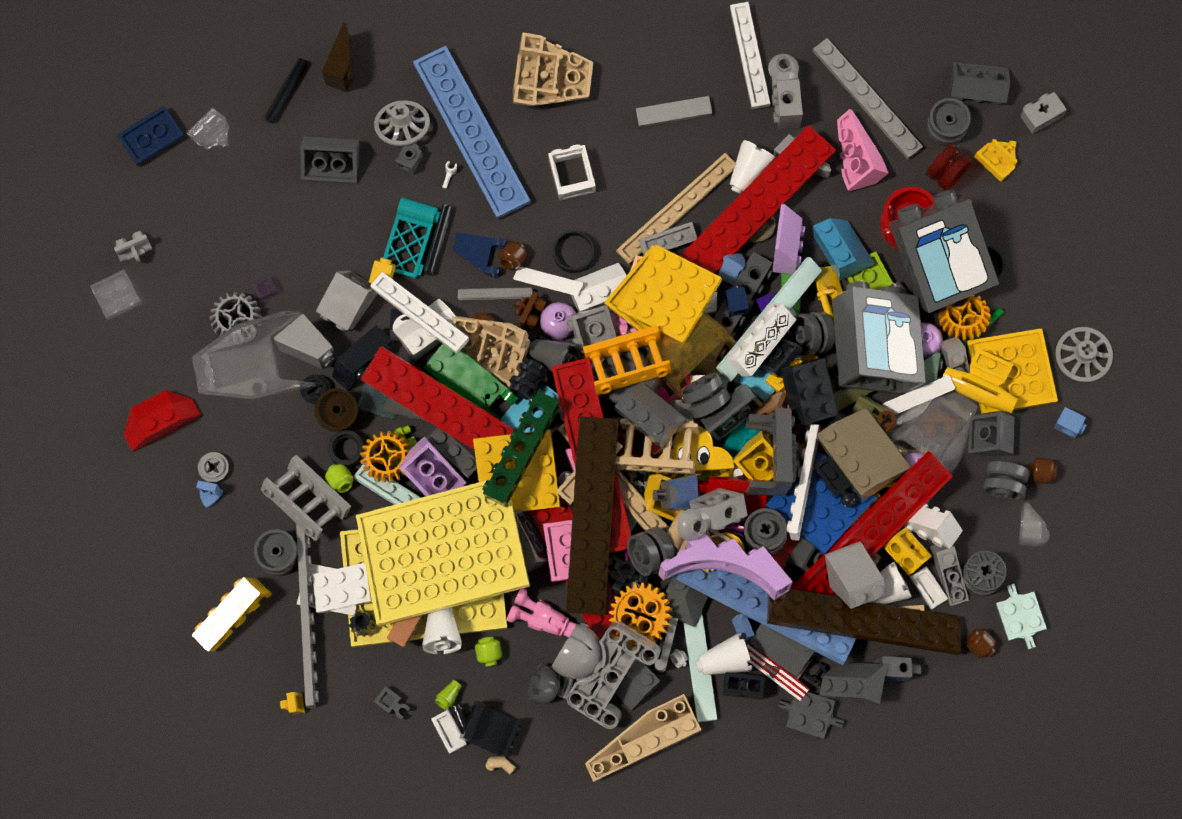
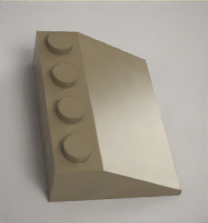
(863, 453)

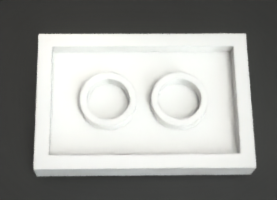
(341, 588)

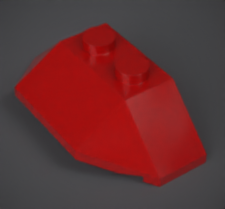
(158, 417)

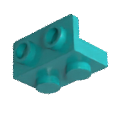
(738, 438)

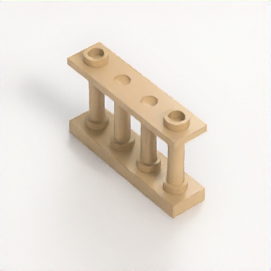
(665, 463)

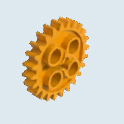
(647, 598)

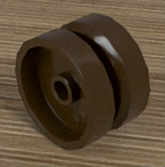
(324, 409)

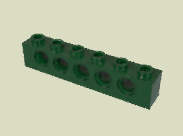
(503, 494)

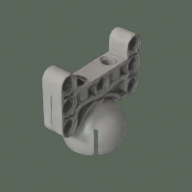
(585, 657)

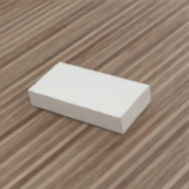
(929, 588)
(448, 731)

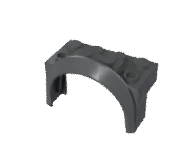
(785, 452)

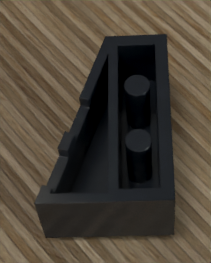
(356, 359)

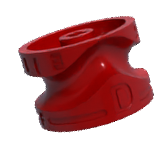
(897, 200)

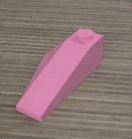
(860, 157)

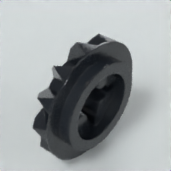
(320, 381)

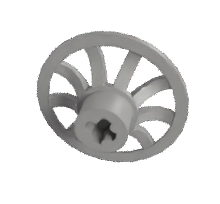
(401, 118)
(1085, 353)

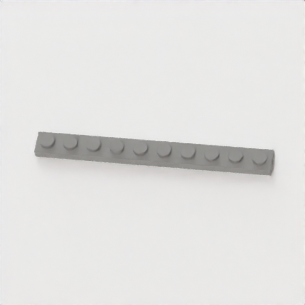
(307, 618)

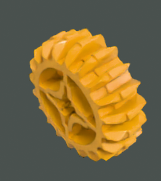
(971, 324)
(377, 458)

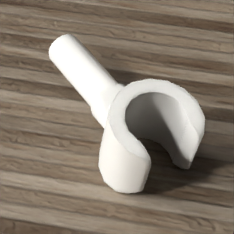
(449, 172)

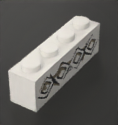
(761, 339)

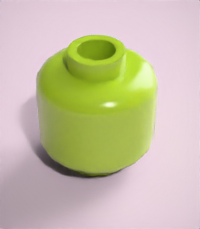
(339, 478)
(488, 651)

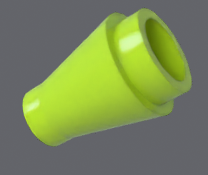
(448, 695)

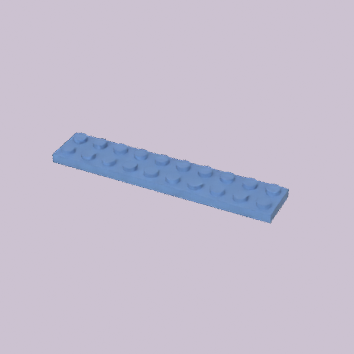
(471, 132)
(753, 602)

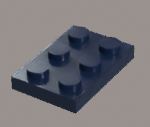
(150, 136)

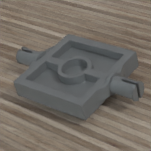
(811, 714)

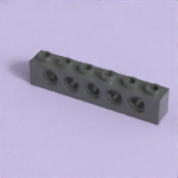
(755, 264)

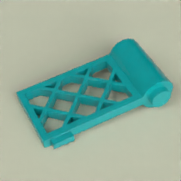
(421, 216)

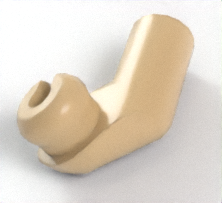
(499, 761)

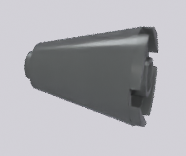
(554, 352)

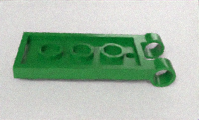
(468, 378)

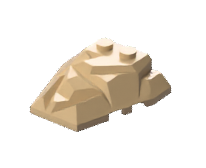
(549, 73)
(495, 345)

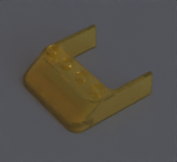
(686, 357)

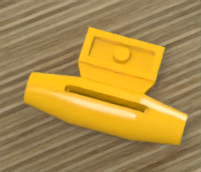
(984, 381)

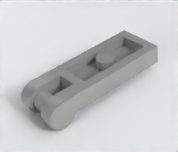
(665, 646)

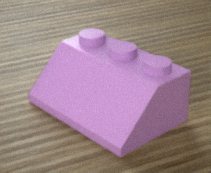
(788, 241)
(430, 469)

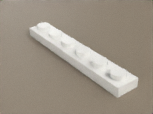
(750, 55)
(419, 313)
(802, 489)

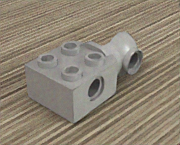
(786, 92)
(711, 512)

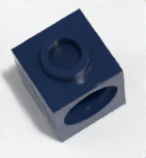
(736, 301)

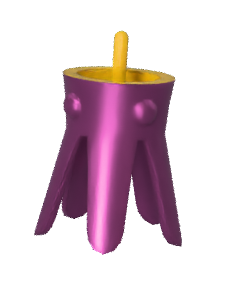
(732, 527)

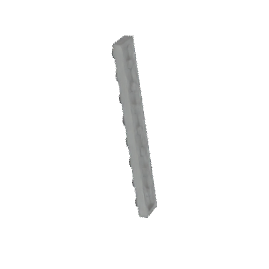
(867, 98)

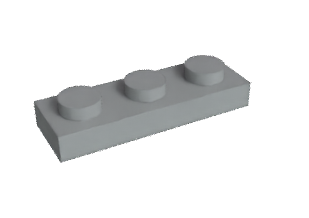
(669, 238)

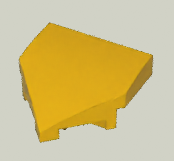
(998, 158)

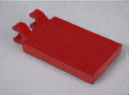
(752, 502)

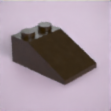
(339, 66)

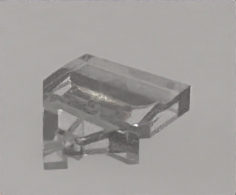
(210, 130)

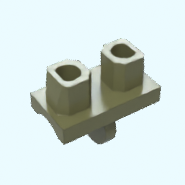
(873, 407)

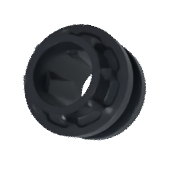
(530, 376)

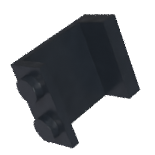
(490, 729)

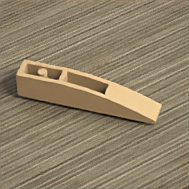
(648, 735)

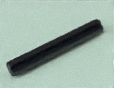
(285, 90)
(437, 240)

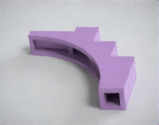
(729, 557)

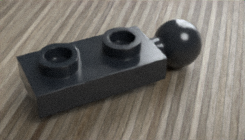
(835, 481)

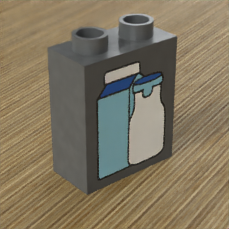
(943, 251)
(878, 339)

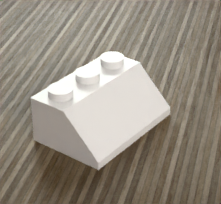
(598, 287)
(418, 340)

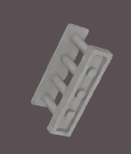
(314, 483)

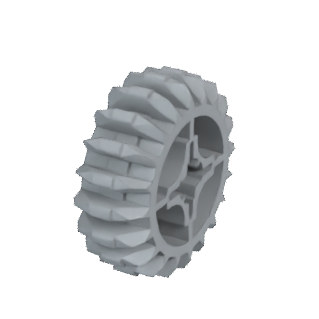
(238, 302)

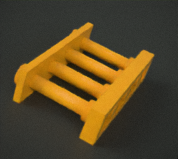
(624, 343)

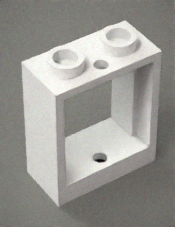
(577, 189)

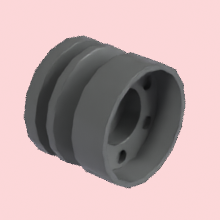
(975, 581)

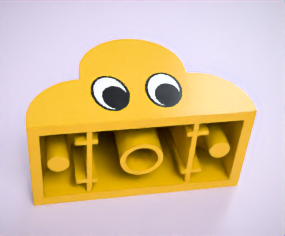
(707, 459)

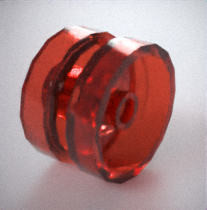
(948, 167)

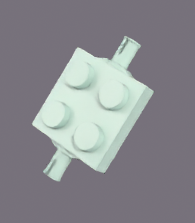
(1021, 616)

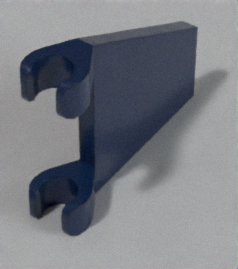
(477, 251)

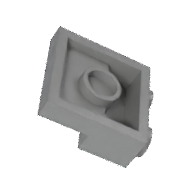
(591, 326)

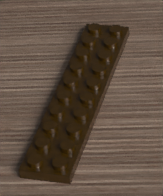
(592, 515)
(866, 622)

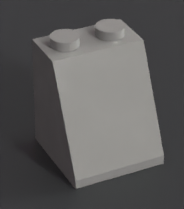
(346, 300)
(305, 343)
(854, 575)

